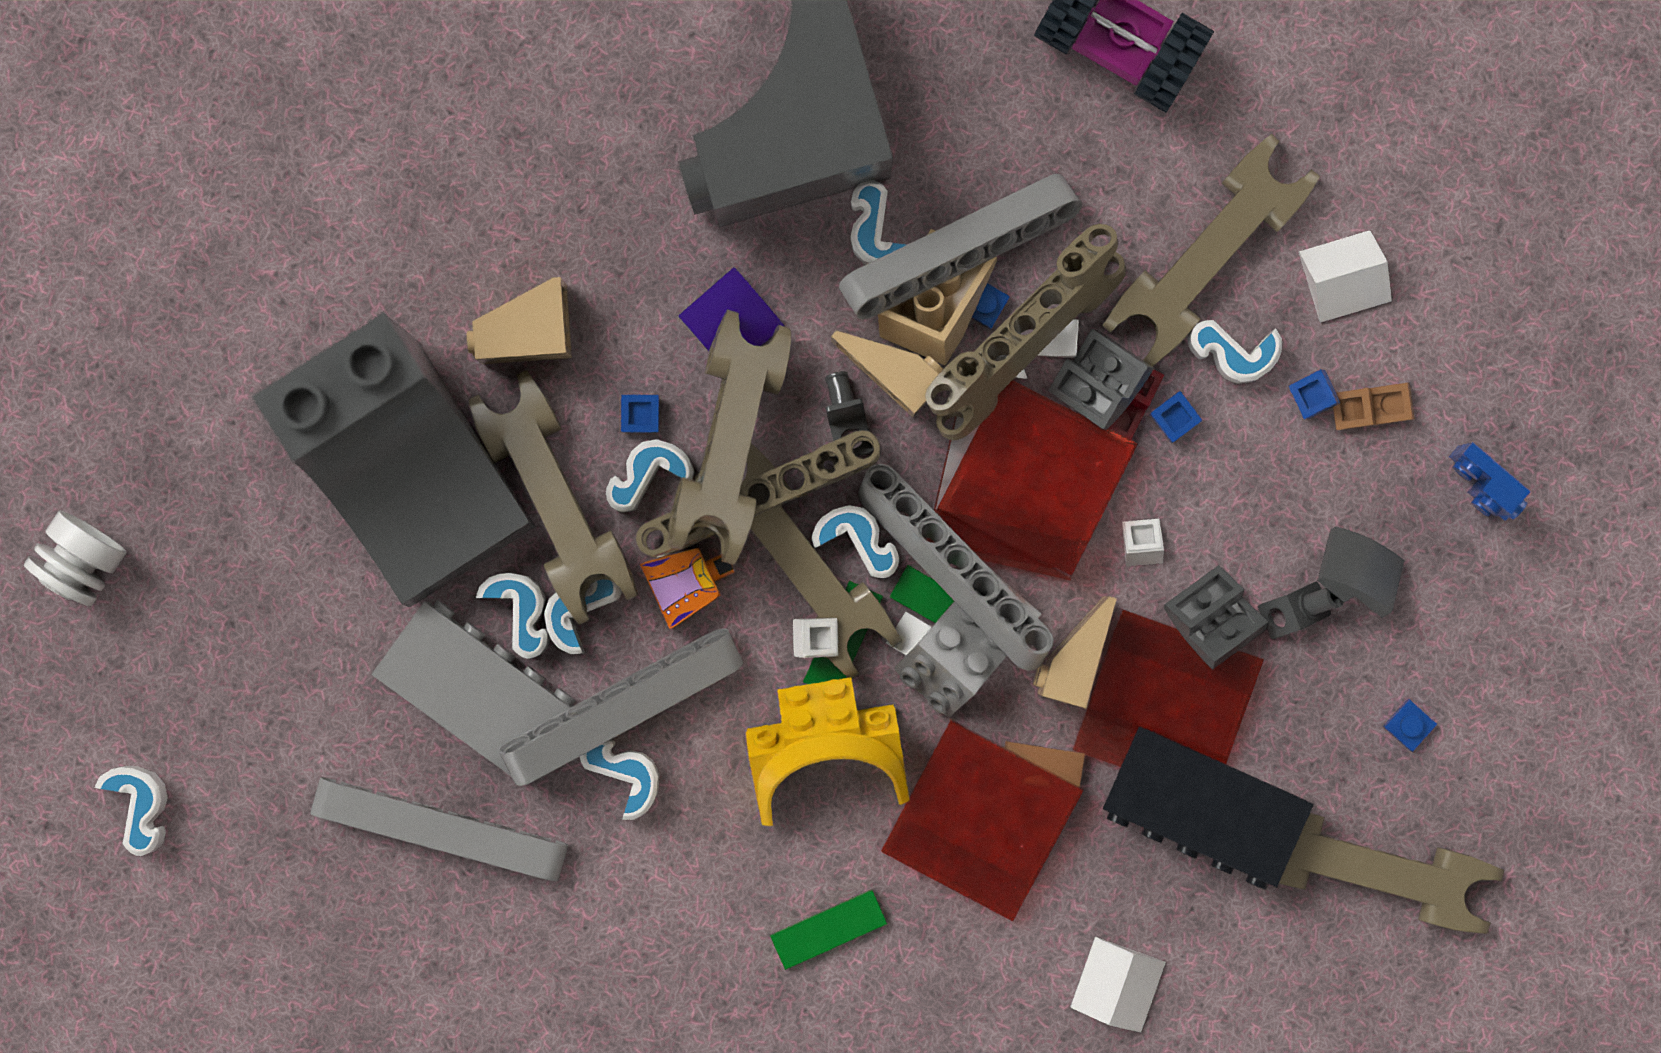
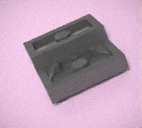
(1101, 379)
(1361, 569)
(1215, 617)

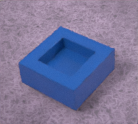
(990, 306)
(1314, 394)
(640, 413)
(1175, 417)
(1409, 725)

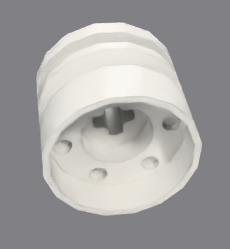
(74, 558)

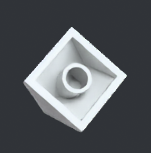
(1346, 276)
(1117, 985)

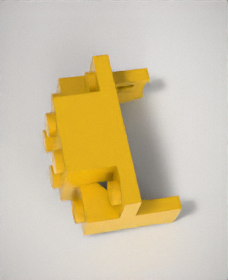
(820, 726)

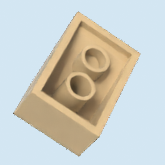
(938, 317)
(894, 370)
(1074, 662)

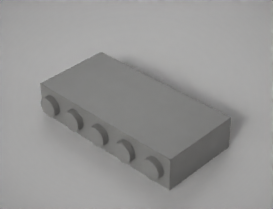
(467, 682)

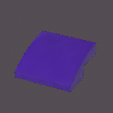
(735, 294)

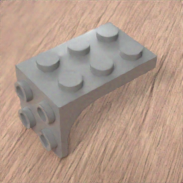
(953, 659)

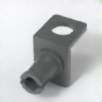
(845, 411)
(1300, 609)

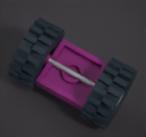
(1126, 39)

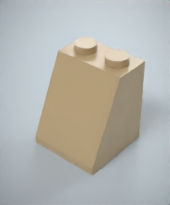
(525, 328)

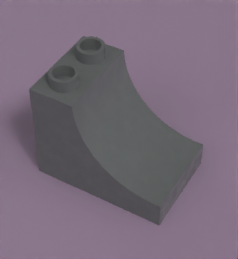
(803, 131)
(395, 457)

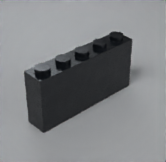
(1207, 808)

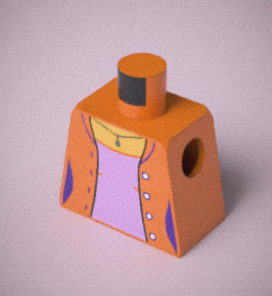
(684, 583)

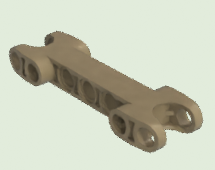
(1255, 199)
(976, 376)
(811, 465)
(716, 497)
(581, 555)
(811, 575)
(1436, 885)

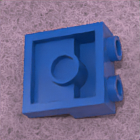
(1495, 488)

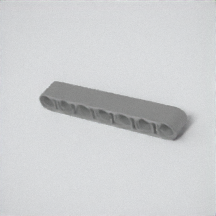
(960, 246)
(958, 584)
(621, 707)
(439, 830)

